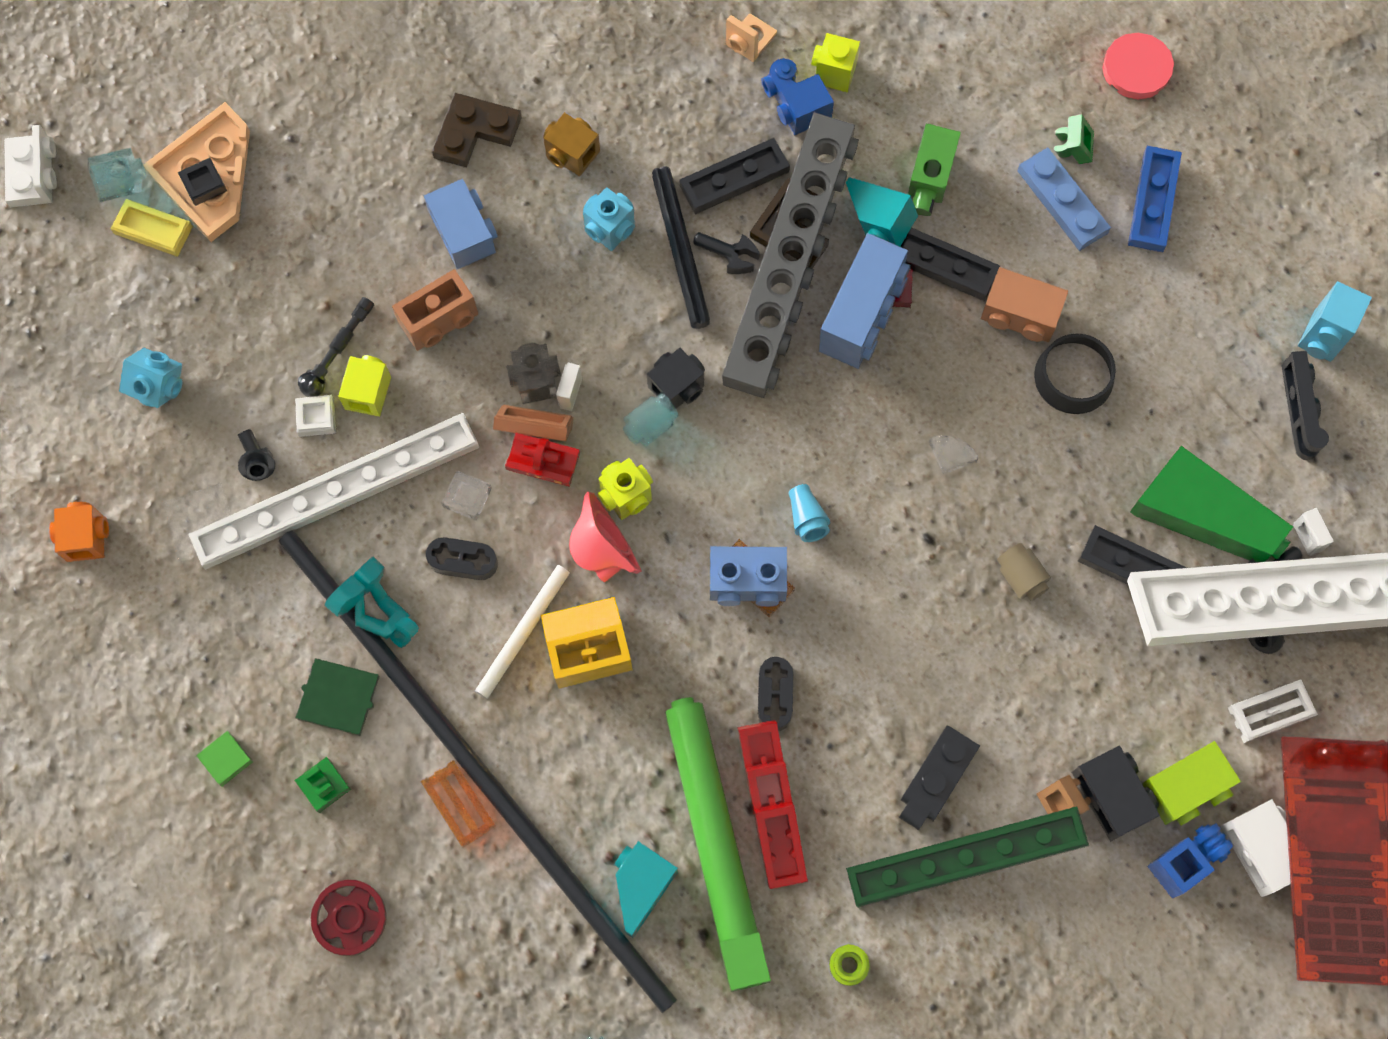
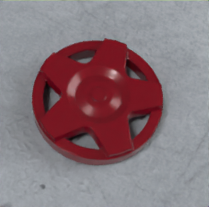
(348, 917)

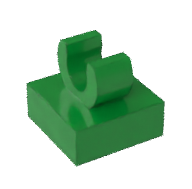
(1079, 140)
(322, 785)

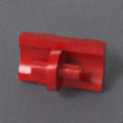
(542, 459)

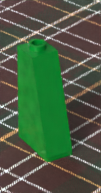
(1212, 509)

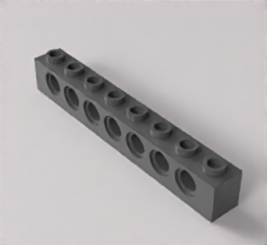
(823, 136)

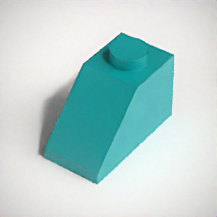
(882, 210)
(641, 884)

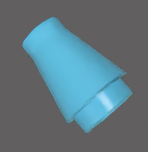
(808, 515)

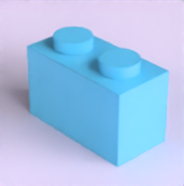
(1334, 322)

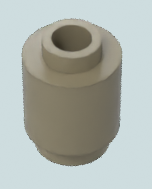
(1024, 572)

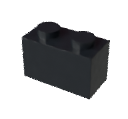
(1116, 792)

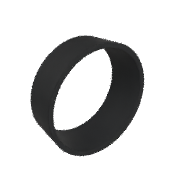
(1066, 403)

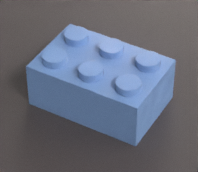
(864, 301)

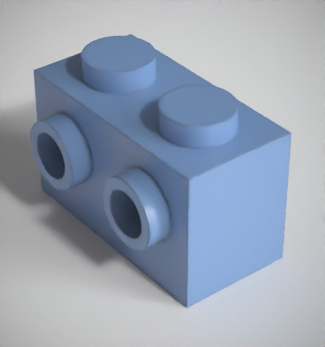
(461, 224)
(748, 575)

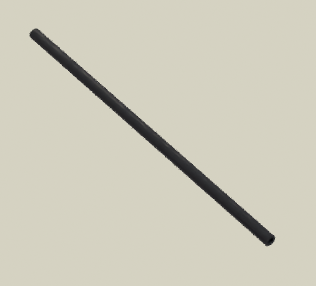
(488, 784)

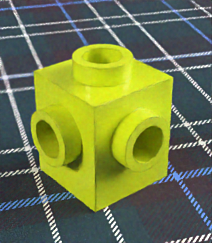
(628, 499)

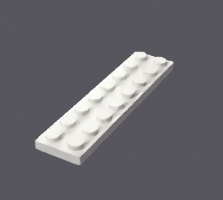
(1261, 599)

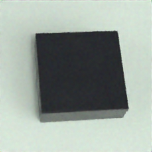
(202, 181)

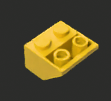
(586, 642)

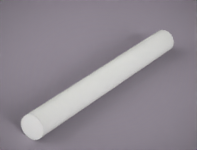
(522, 632)

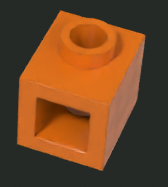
(79, 532)

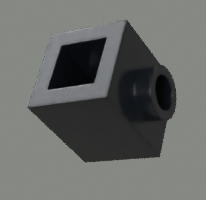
(677, 377)

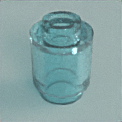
(650, 420)

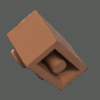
(1024, 305)
(436, 310)

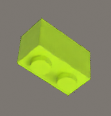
(1191, 782)

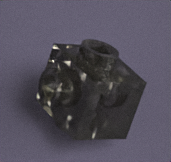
(534, 372)

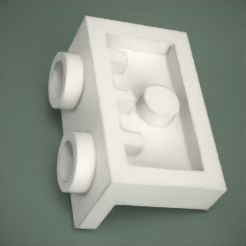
(29, 169)

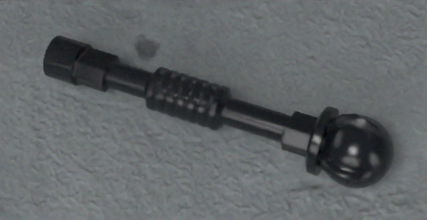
(313, 380)

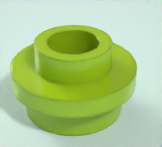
(858, 956)

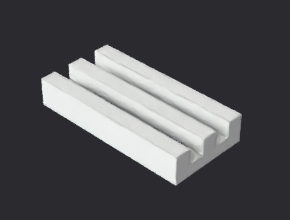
(1243, 722)

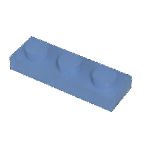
(1063, 199)

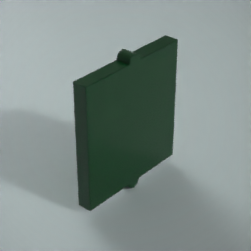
(337, 697)

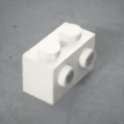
(1262, 846)

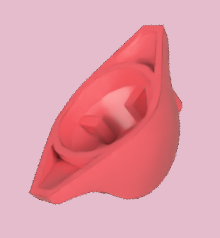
(598, 542)

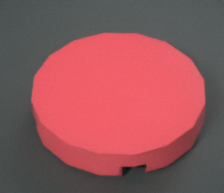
(1138, 65)

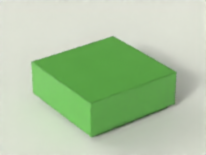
(224, 758)

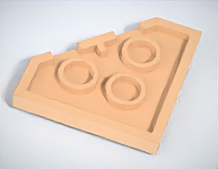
(226, 141)

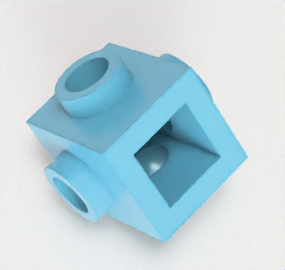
(609, 218)
(151, 377)

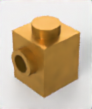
(571, 143)

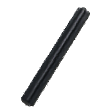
(681, 247)

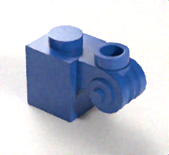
(799, 99)
(1190, 860)

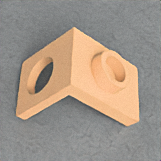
(744, 39)

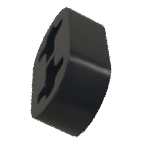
(463, 550)
(784, 693)

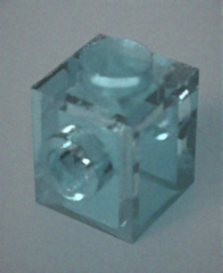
(116, 174)

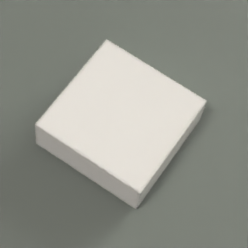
(569, 386)
(315, 415)
(1313, 532)

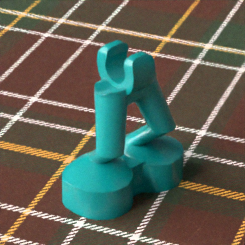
(351, 595)

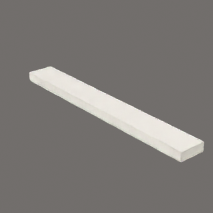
(333, 491)

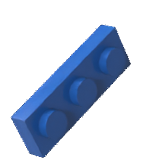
(1154, 199)

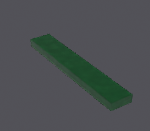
(967, 857)

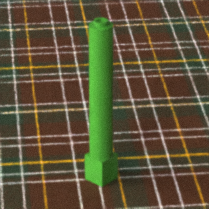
(717, 846)

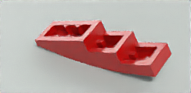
(772, 804)

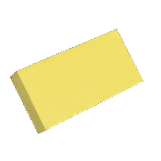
(151, 227)

